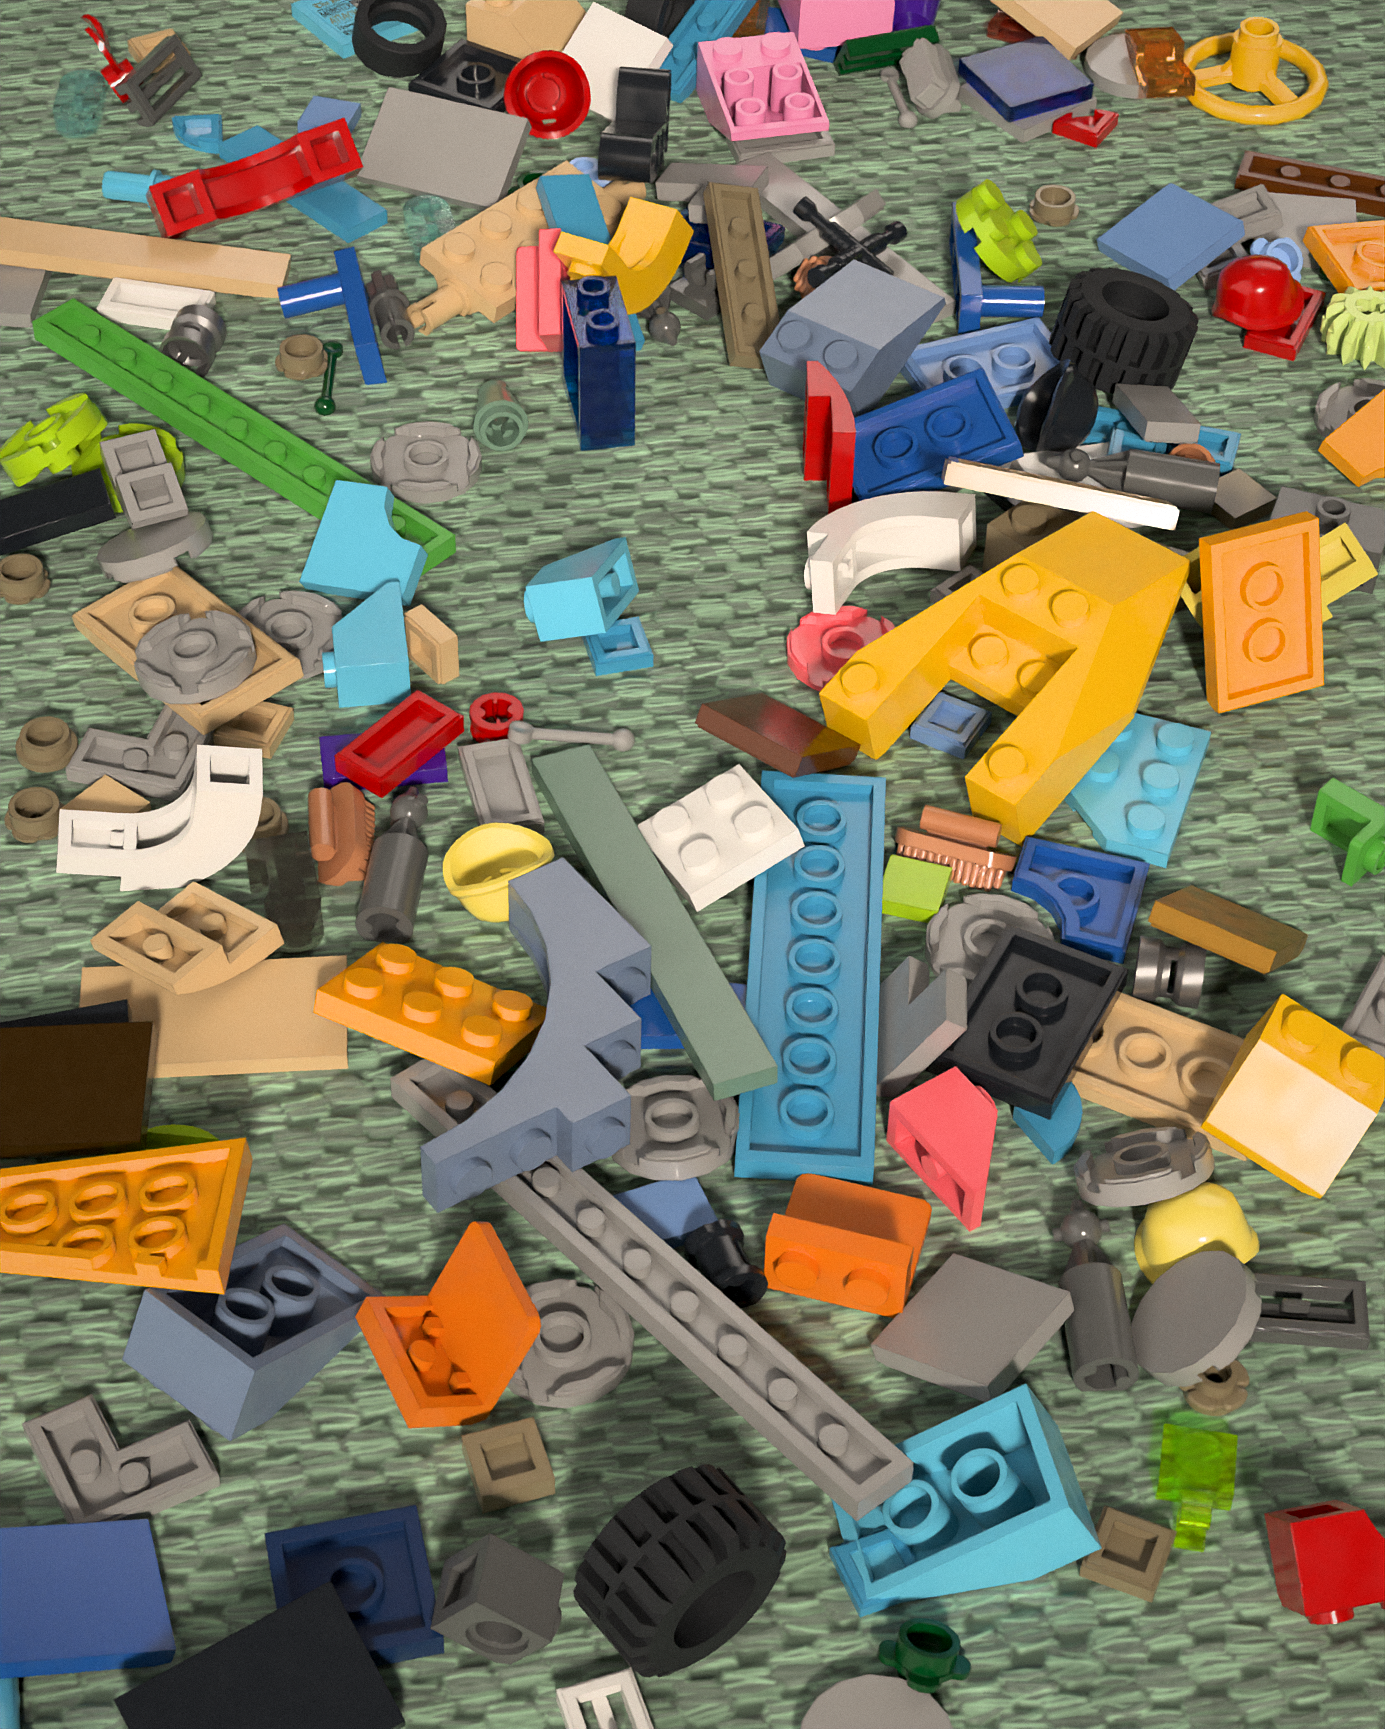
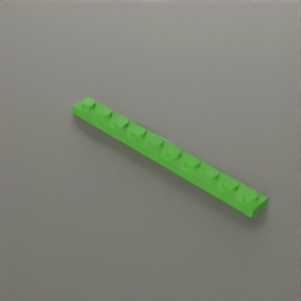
(217, 419)

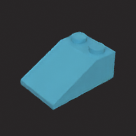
(983, 1506)

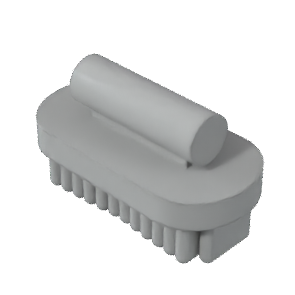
(931, 78)

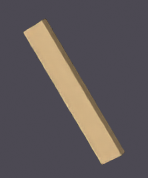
(142, 258)

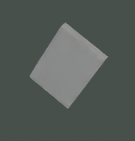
(443, 149)

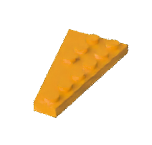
(128, 1216)

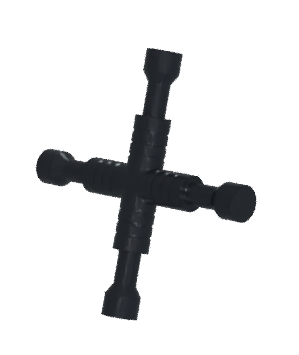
(848, 246)

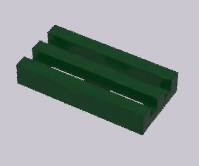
(880, 49)

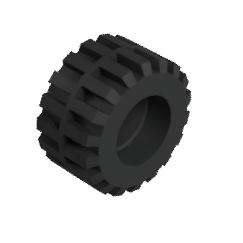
(1123, 329)
(679, 1570)

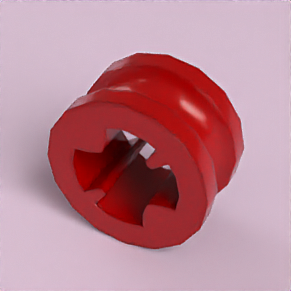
(494, 706)

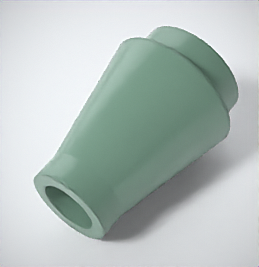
(499, 417)

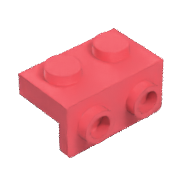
(539, 295)

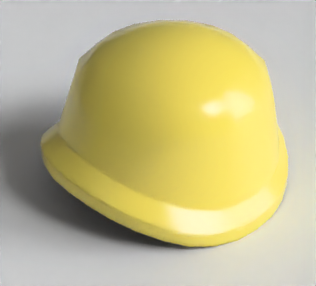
(484, 862)
(1193, 1223)

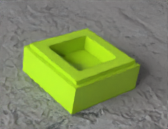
(914, 888)

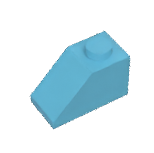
(582, 592)
(370, 652)

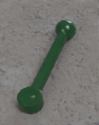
(325, 404)

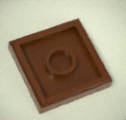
(777, 734)

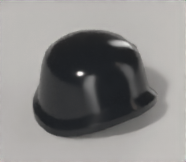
(1057, 410)

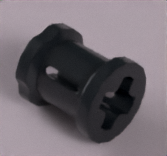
(721, 1259)

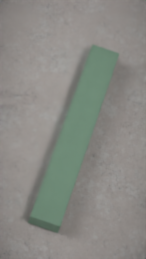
(630, 879)

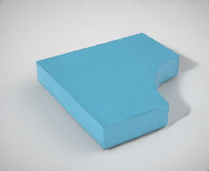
(359, 546)

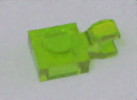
(1199, 1475)

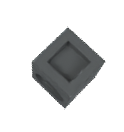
(498, 1600)

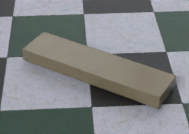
(741, 271)

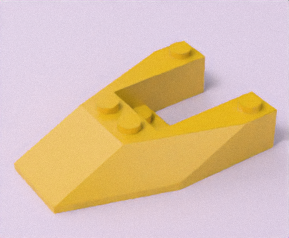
(1047, 635)

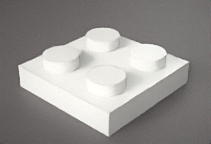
(720, 837)

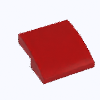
(828, 436)

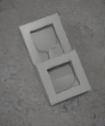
(143, 479)

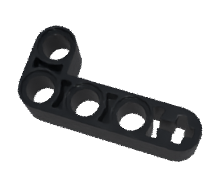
(638, 137)

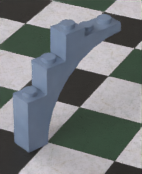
(567, 1088)

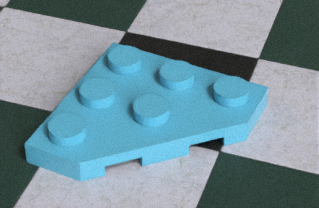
(1142, 788)

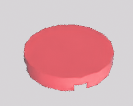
(810, 647)

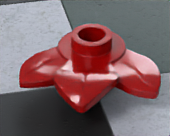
(114, 71)

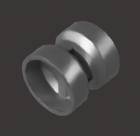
(195, 337)
(1154, 967)

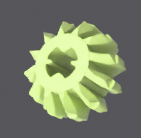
(1356, 326)

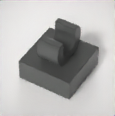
(697, 289)

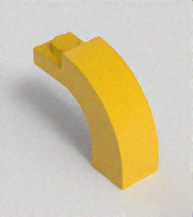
(640, 255)

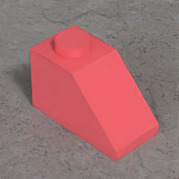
(947, 1140)

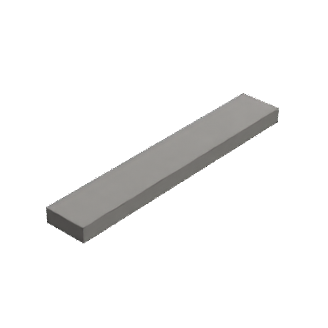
(787, 189)

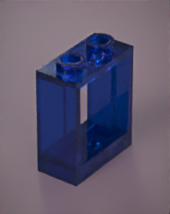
(598, 362)

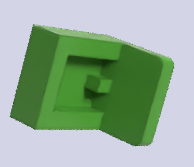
(1353, 825)

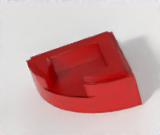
(1086, 129)

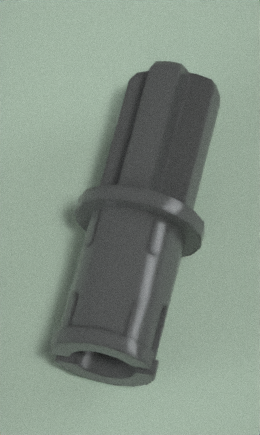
(389, 309)

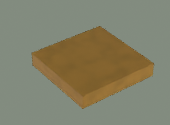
(1227, 929)

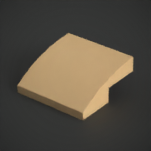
(189, 941)

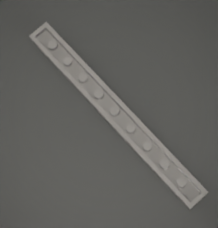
(681, 1309)

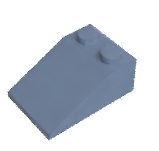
(857, 327)
(259, 1343)

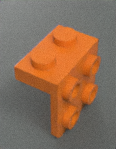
(847, 1244)
(459, 1344)

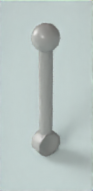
(907, 118)
(523, 732)

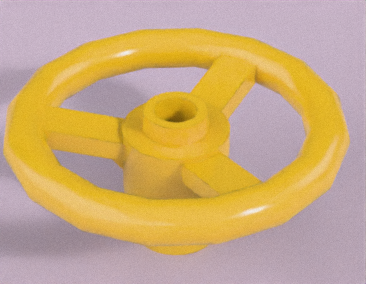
(1254, 68)

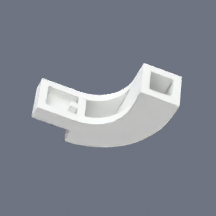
(887, 535)
(175, 842)

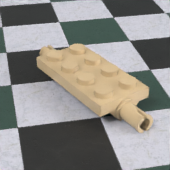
(479, 256)

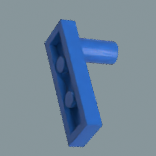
(335, 290)
(980, 300)

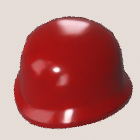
(548, 87)
(1258, 293)

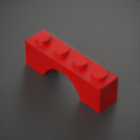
(255, 182)
(1326, 1560)

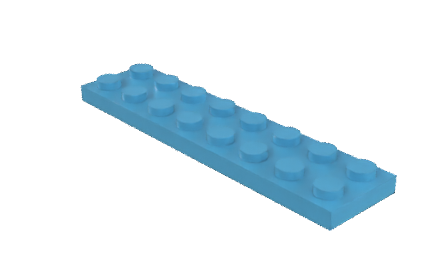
(817, 984)

